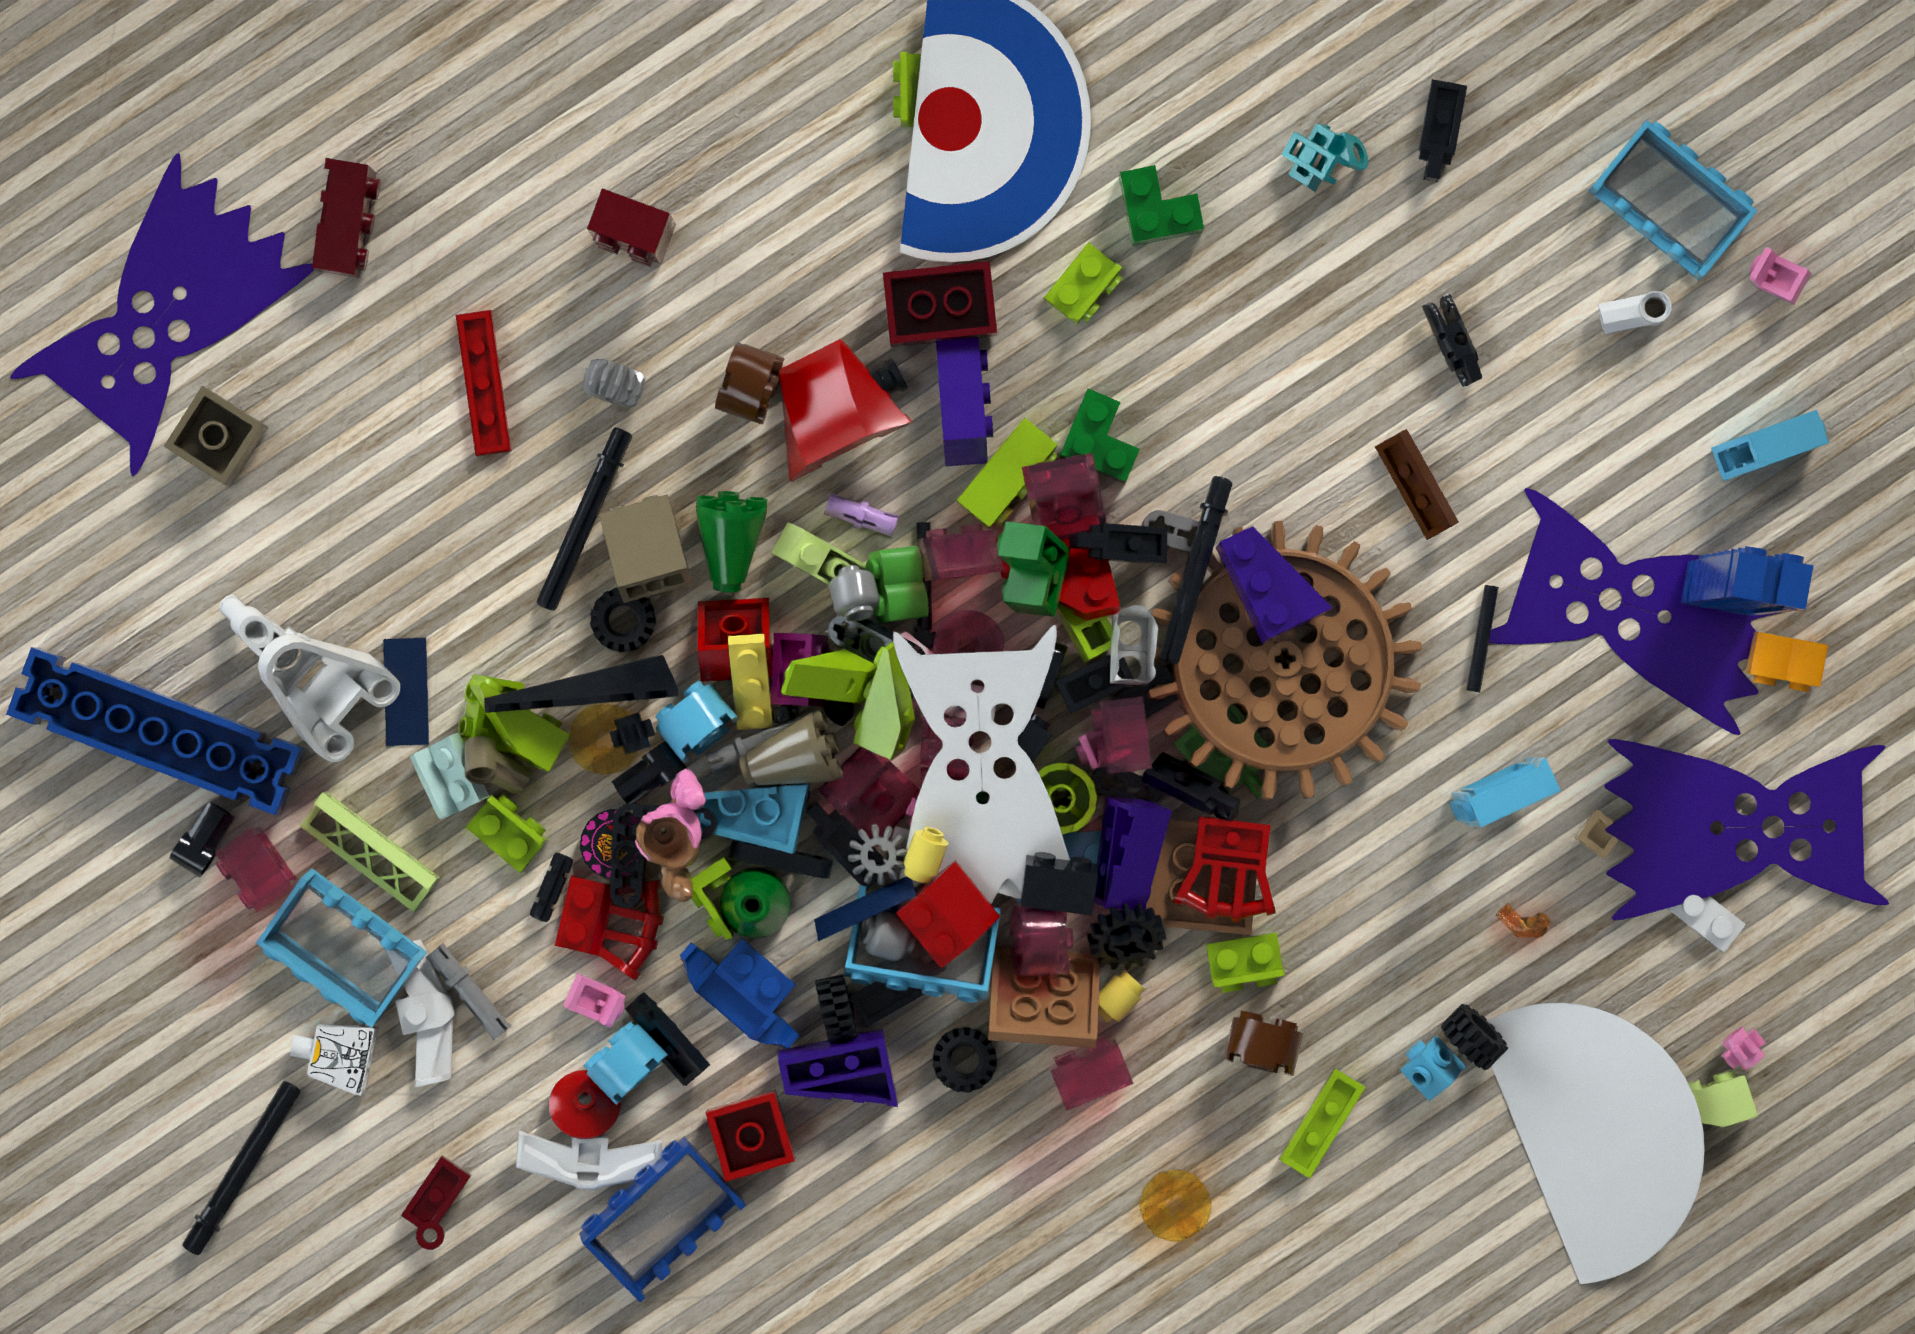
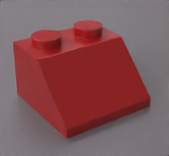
(729, 618)
(947, 914)

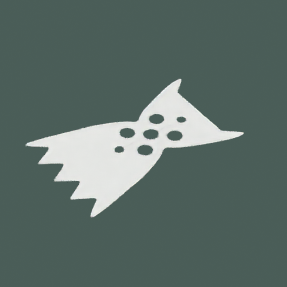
(1019, 817)

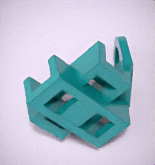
(1335, 149)

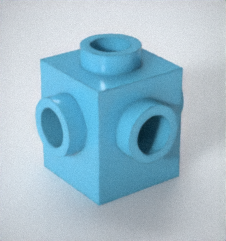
(1431, 1067)

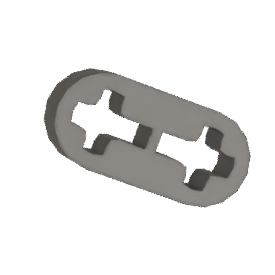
(1176, 522)

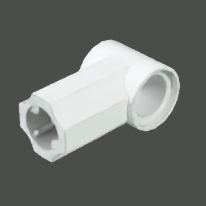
(1631, 312)

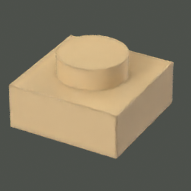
(1594, 834)

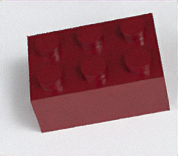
(631, 227)
(940, 304)

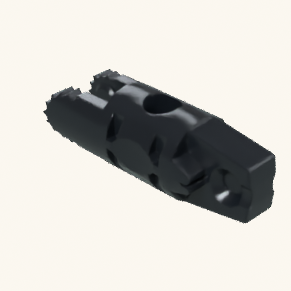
(1453, 340)

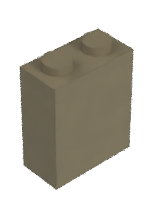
(645, 548)

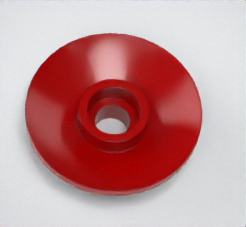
(578, 1119)

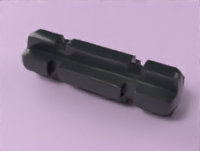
(551, 887)

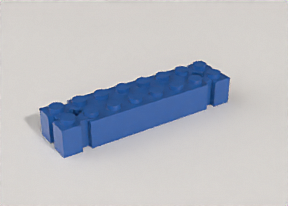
(1748, 582)
(155, 731)

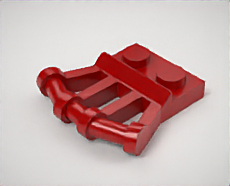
(1235, 846)
(587, 918)

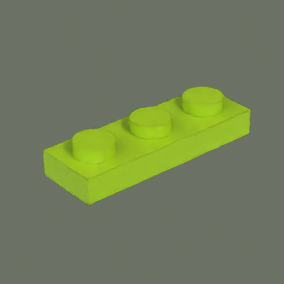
(1322, 1123)

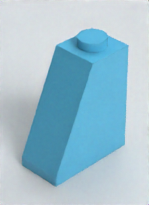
(1770, 445)

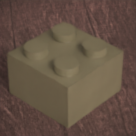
(216, 436)

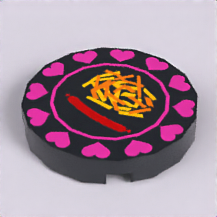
(597, 844)

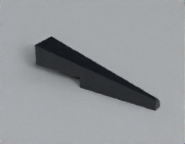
(623, 682)

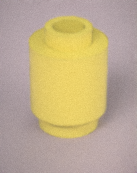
(925, 855)
(1119, 997)

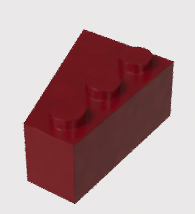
(345, 218)

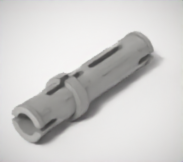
(738, 749)
(468, 991)

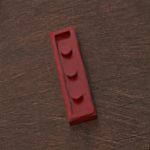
(483, 383)

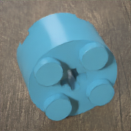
(695, 721)
(625, 1063)

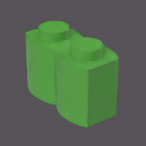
(899, 584)

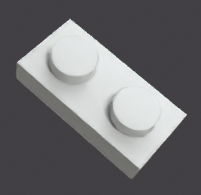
(1709, 920)

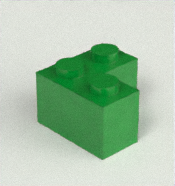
(1151, 217)
(1090, 435)
(1036, 570)

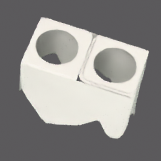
(1146, 644)

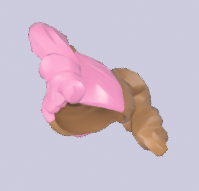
(680, 841)

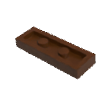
(1416, 484)

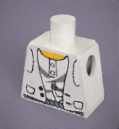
(338, 1055)

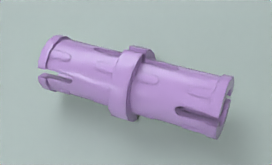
(861, 515)

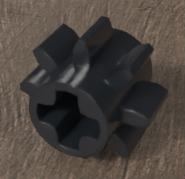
(632, 733)

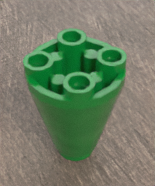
(729, 536)
(767, 890)

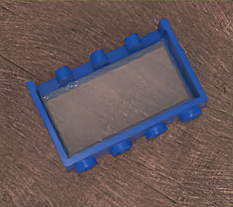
(659, 1216)

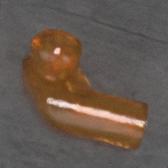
(1523, 926)

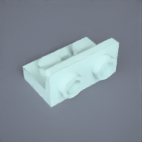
(443, 777)

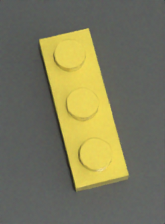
(750, 681)

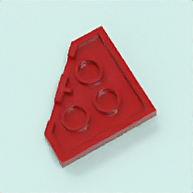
(1086, 585)

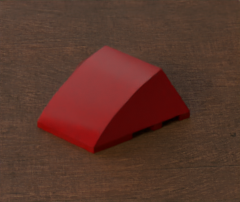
(832, 408)

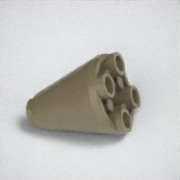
(795, 755)

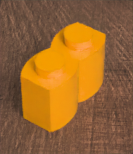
(1786, 660)

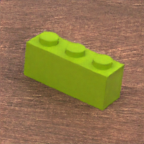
(1003, 476)

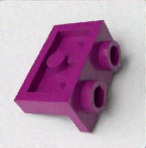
(793, 647)

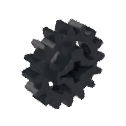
(1123, 936)

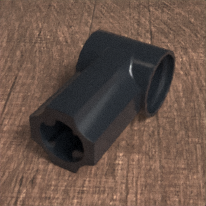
(655, 769)
(197, 847)

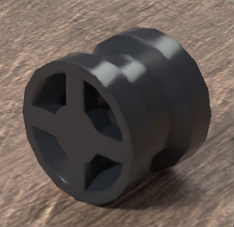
(889, 377)

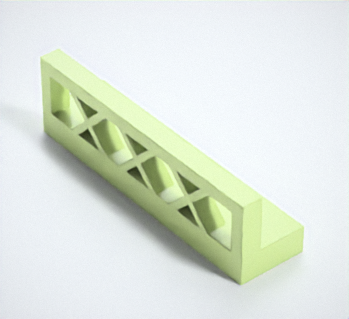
(378, 842)

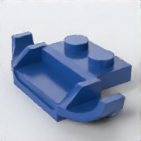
(743, 990)

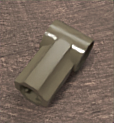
(488, 765)

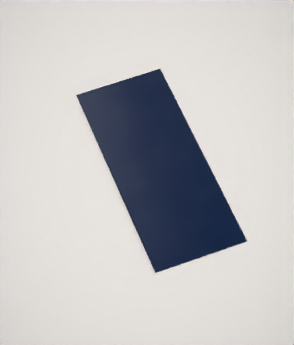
(408, 714)
(864, 907)

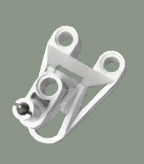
(328, 694)

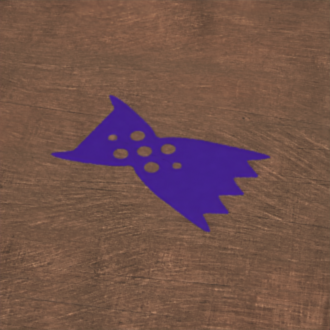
(224, 286)
(1686, 658)
(1682, 795)

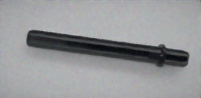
(584, 518)
(1195, 569)
(241, 1168)

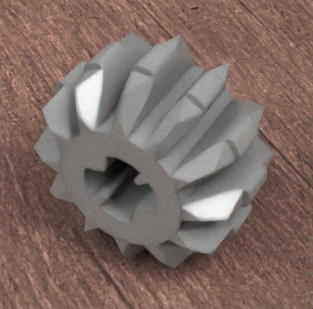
(613, 383)
(869, 863)

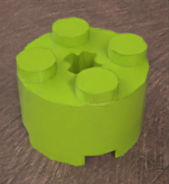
(1082, 794)

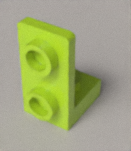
(714, 877)

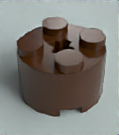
(749, 383)
(1264, 1044)

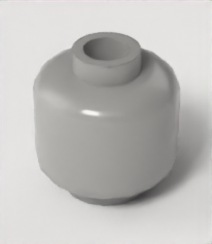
(854, 593)
(887, 936)

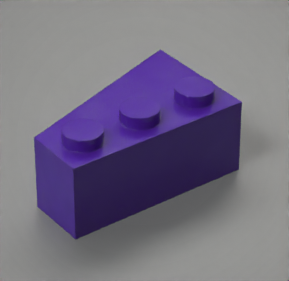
(963, 401)
(1268, 585)
(1129, 851)
(841, 1070)

